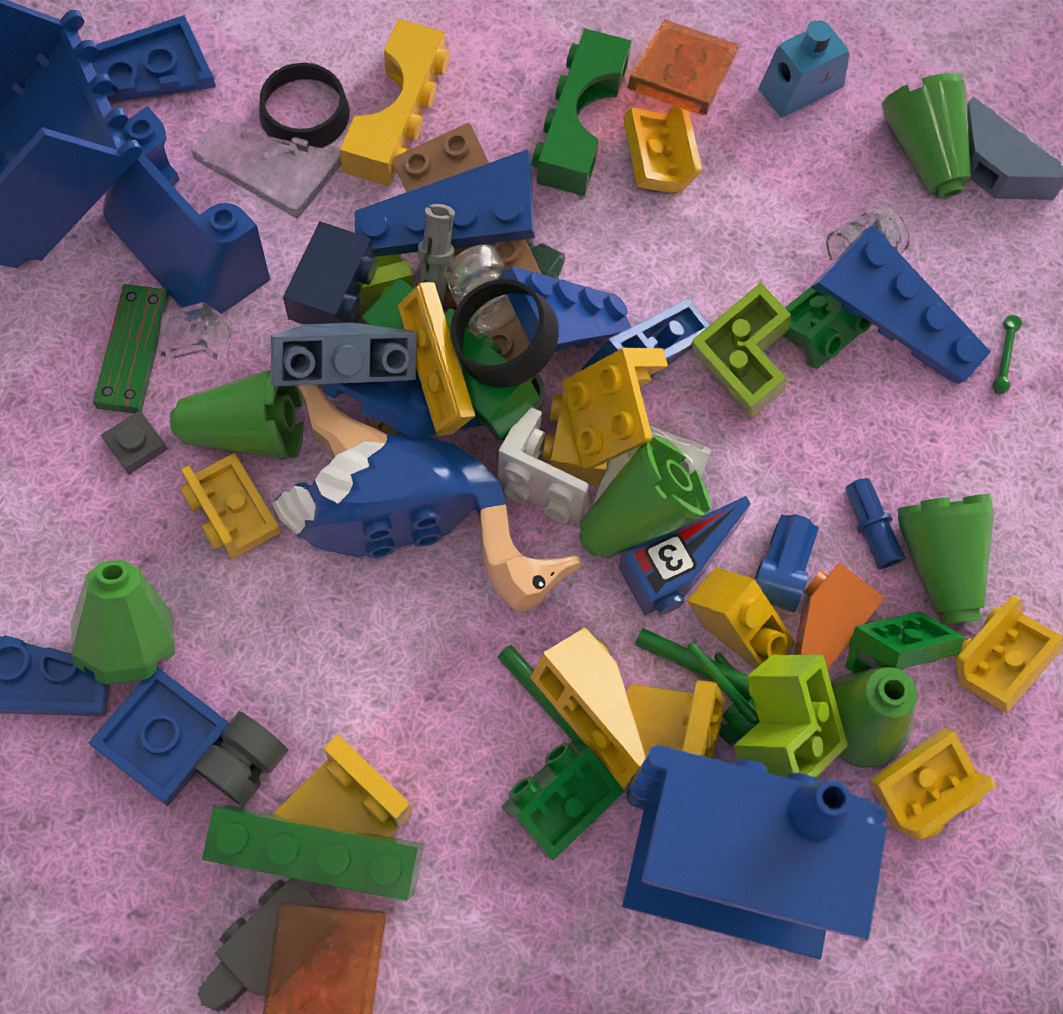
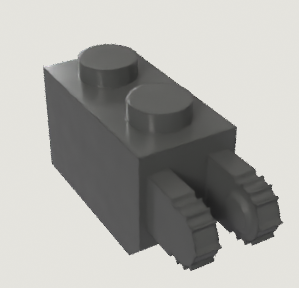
(249, 949)

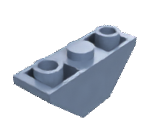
(1007, 160)
(342, 354)

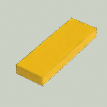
(436, 360)

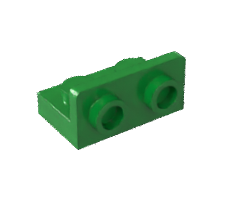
(822, 326)
(901, 642)
(562, 797)

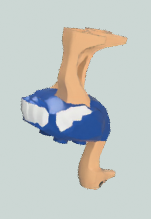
(405, 492)

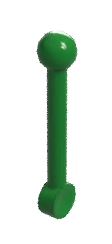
(1011, 324)

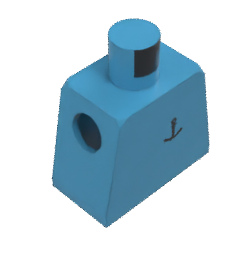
(805, 69)

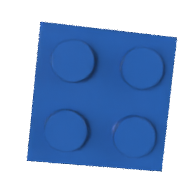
(159, 735)

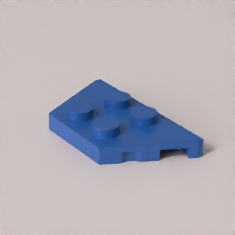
(394, 403)

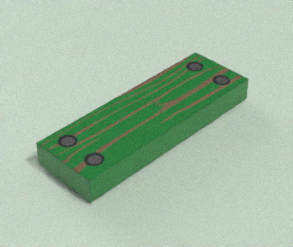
(131, 349)

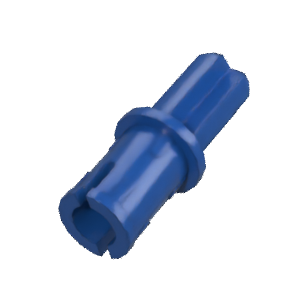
(874, 523)

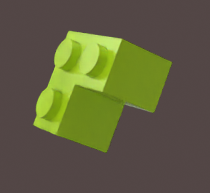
(735, 347)
(796, 716)

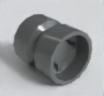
(241, 758)

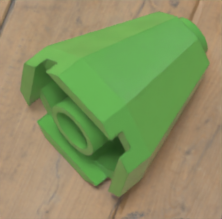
(120, 625)

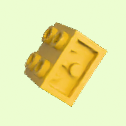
(609, 406)
(678, 718)
(347, 796)

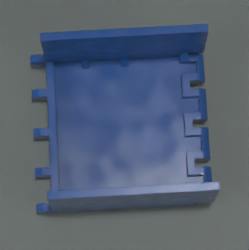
(56, 131)
(732, 861)

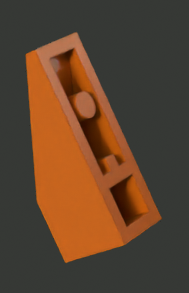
(833, 611)

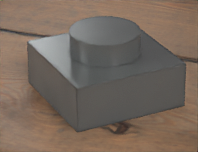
(134, 442)

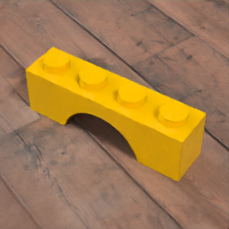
(413, 61)

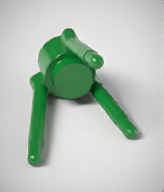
(742, 713)

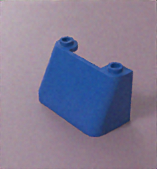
(191, 255)

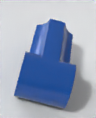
(783, 570)

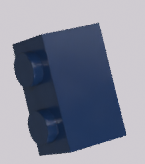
(330, 277)

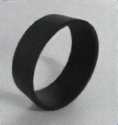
(316, 136)
(527, 363)

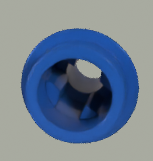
(813, 815)

